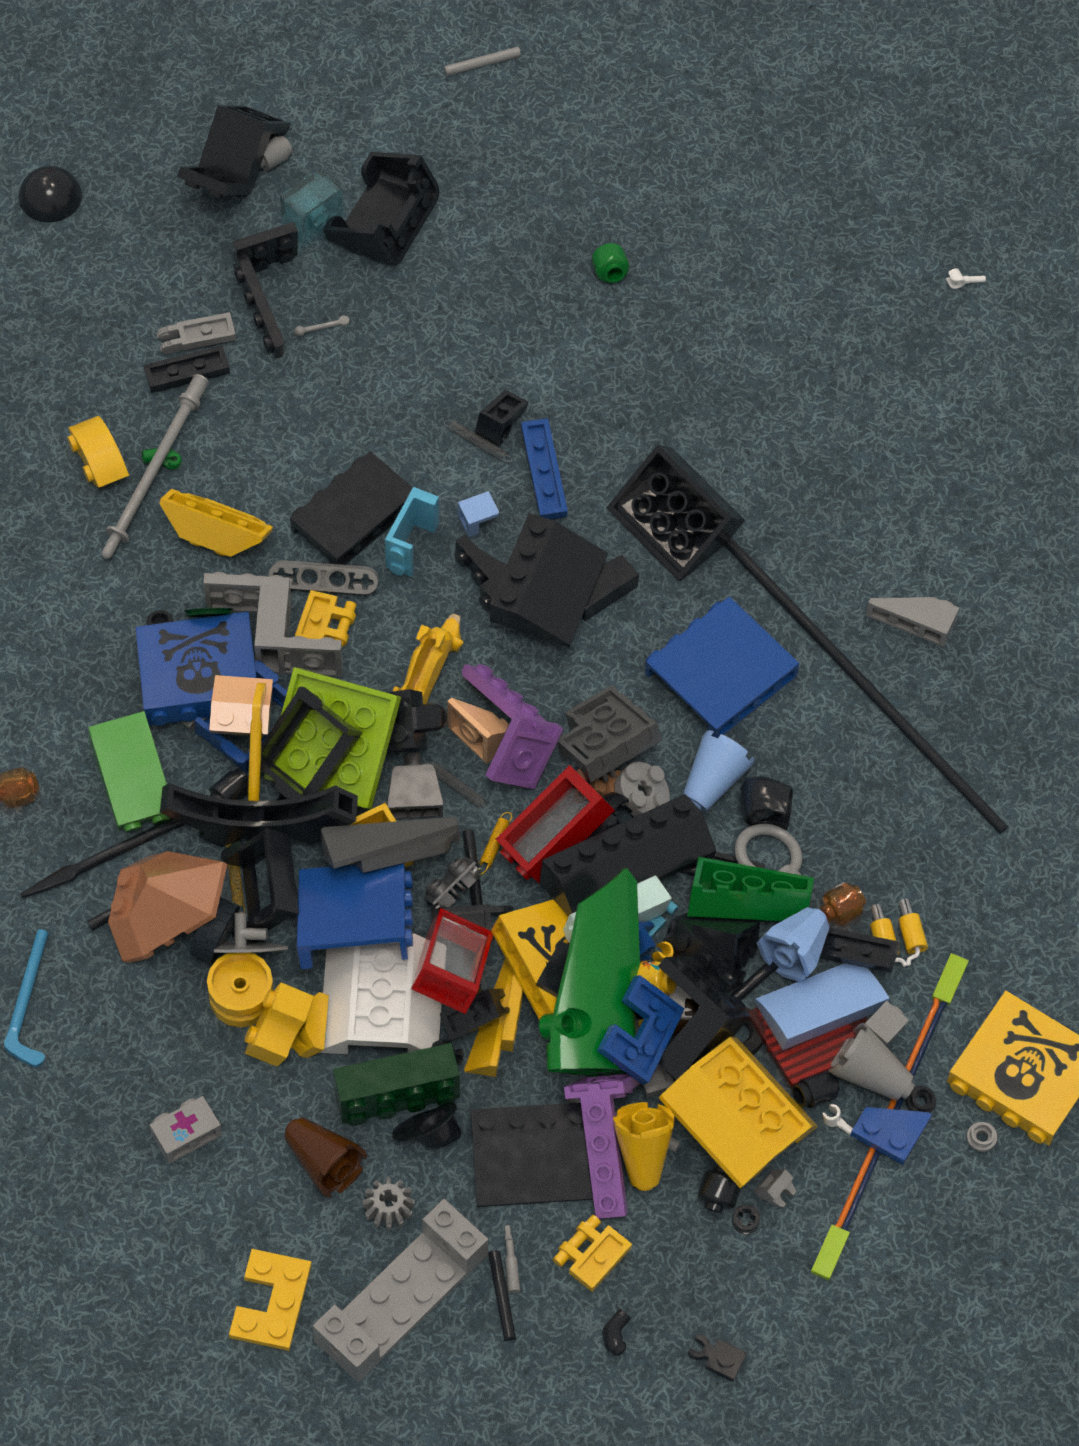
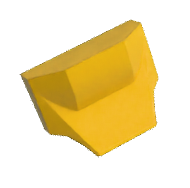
(311, 1035)

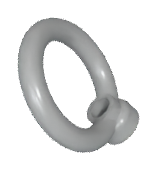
(774, 831)

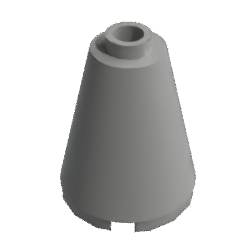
(872, 1065)

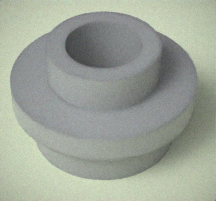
(982, 1128)

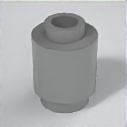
(276, 152)

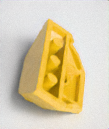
(212, 523)

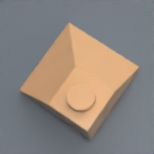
(476, 728)

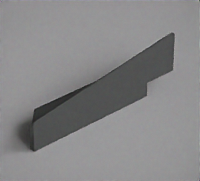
(388, 843)

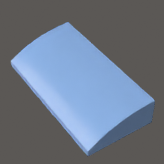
(821, 1003)

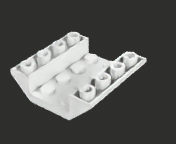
(374, 999)

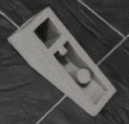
(919, 616)

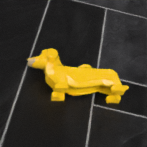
(431, 655)

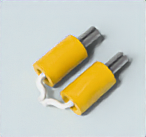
(910, 927)

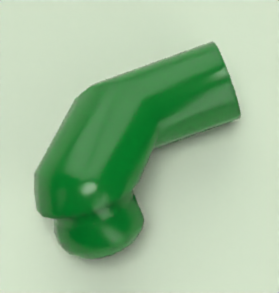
(171, 461)

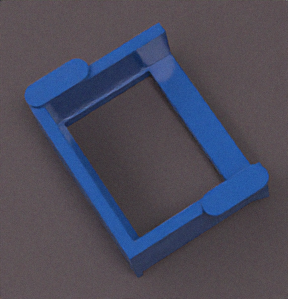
(225, 746)

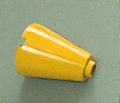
(644, 1141)

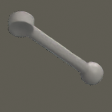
(343, 321)

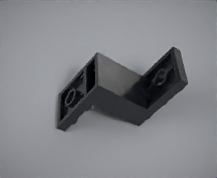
(233, 151)
(710, 1025)

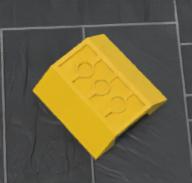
(737, 1110)

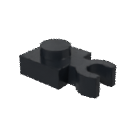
(722, 1358)

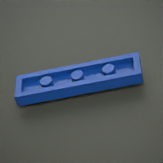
(544, 469)

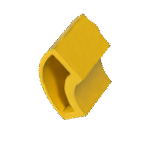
(97, 451)
(278, 1024)

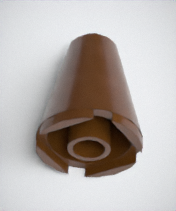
(325, 1155)

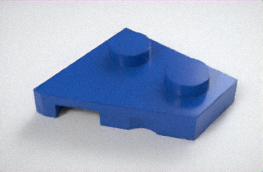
(891, 1130)

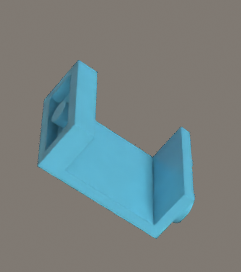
(418, 510)

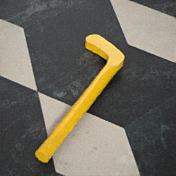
(255, 743)

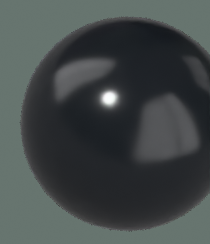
(50, 194)

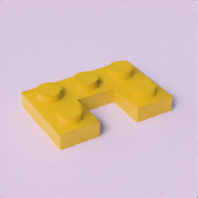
(289, 1283)

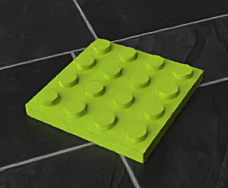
(364, 709)

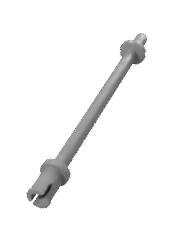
(189, 401)

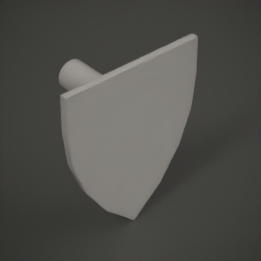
(243, 934)

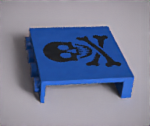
(182, 660)

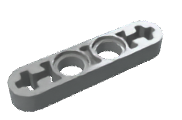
(323, 572)

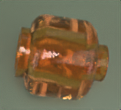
(18, 787)
(843, 903)

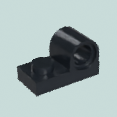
(498, 416)

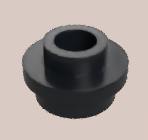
(922, 1092)

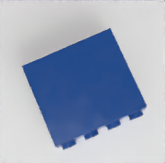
(723, 666)
(353, 909)

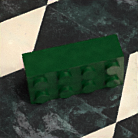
(396, 1084)

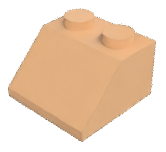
(233, 705)

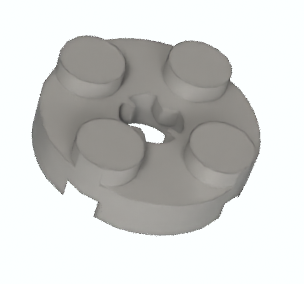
(649, 778)

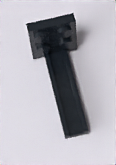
(256, 254)

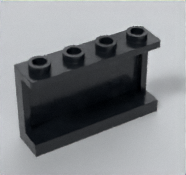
(352, 509)

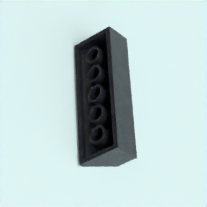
(646, 845)

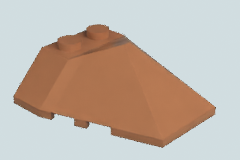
(163, 899)

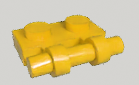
(318, 614)
(599, 1258)

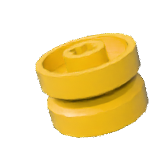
(238, 988)

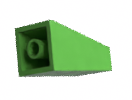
(129, 770)

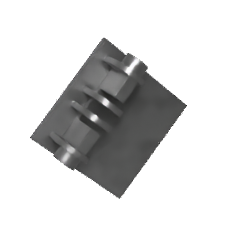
(458, 870)

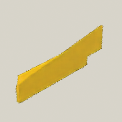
(499, 1033)

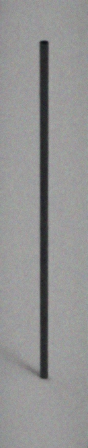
(868, 688)

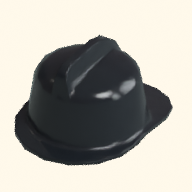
(431, 1128)

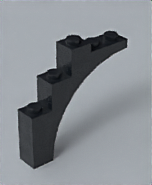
(614, 581)
(228, 819)

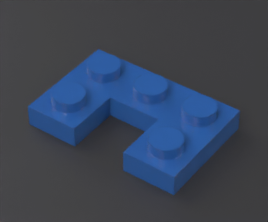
(642, 1054)

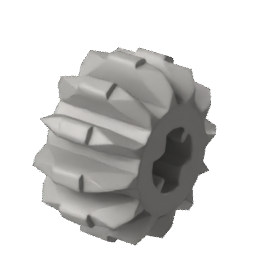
(400, 1203)

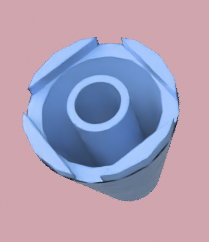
(715, 769)

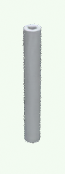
(482, 61)

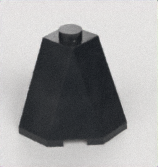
(731, 937)

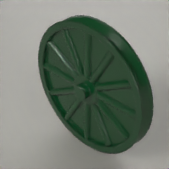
(207, 612)

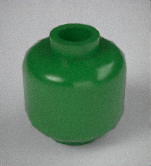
(610, 263)

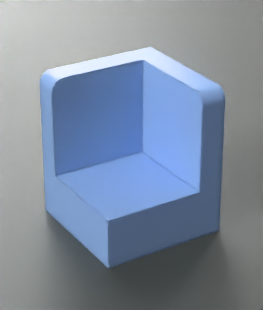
(476, 510)

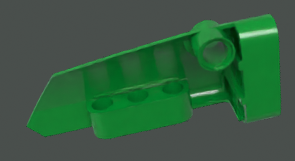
(594, 980)

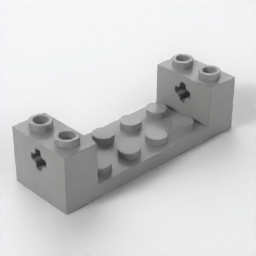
(402, 1292)

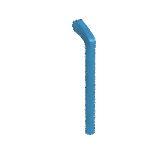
(11, 1043)

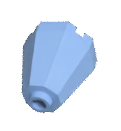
(795, 943)

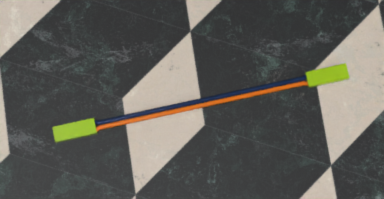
(836, 1236)

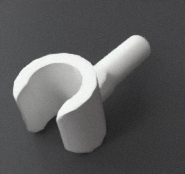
(956, 279)
(837, 1120)

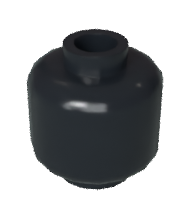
(718, 1190)

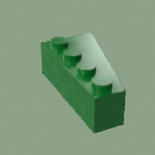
(747, 892)

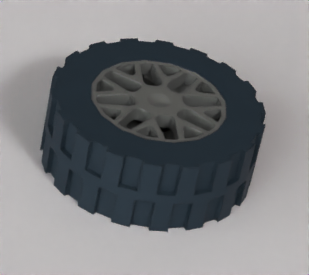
(214, 932)

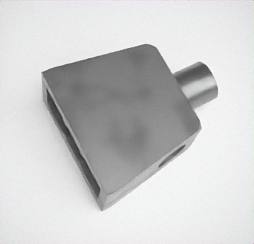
(414, 790)

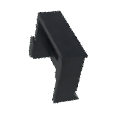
(283, 732)
(277, 851)

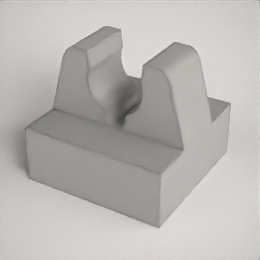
(773, 1185)

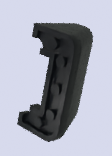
(389, 210)

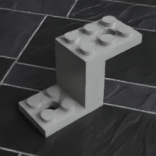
(272, 602)

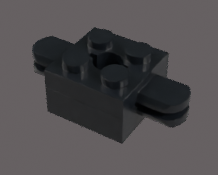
(413, 721)

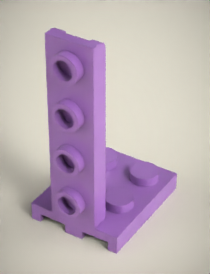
(528, 737)
(601, 1140)

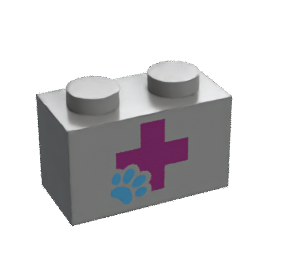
(185, 1129)

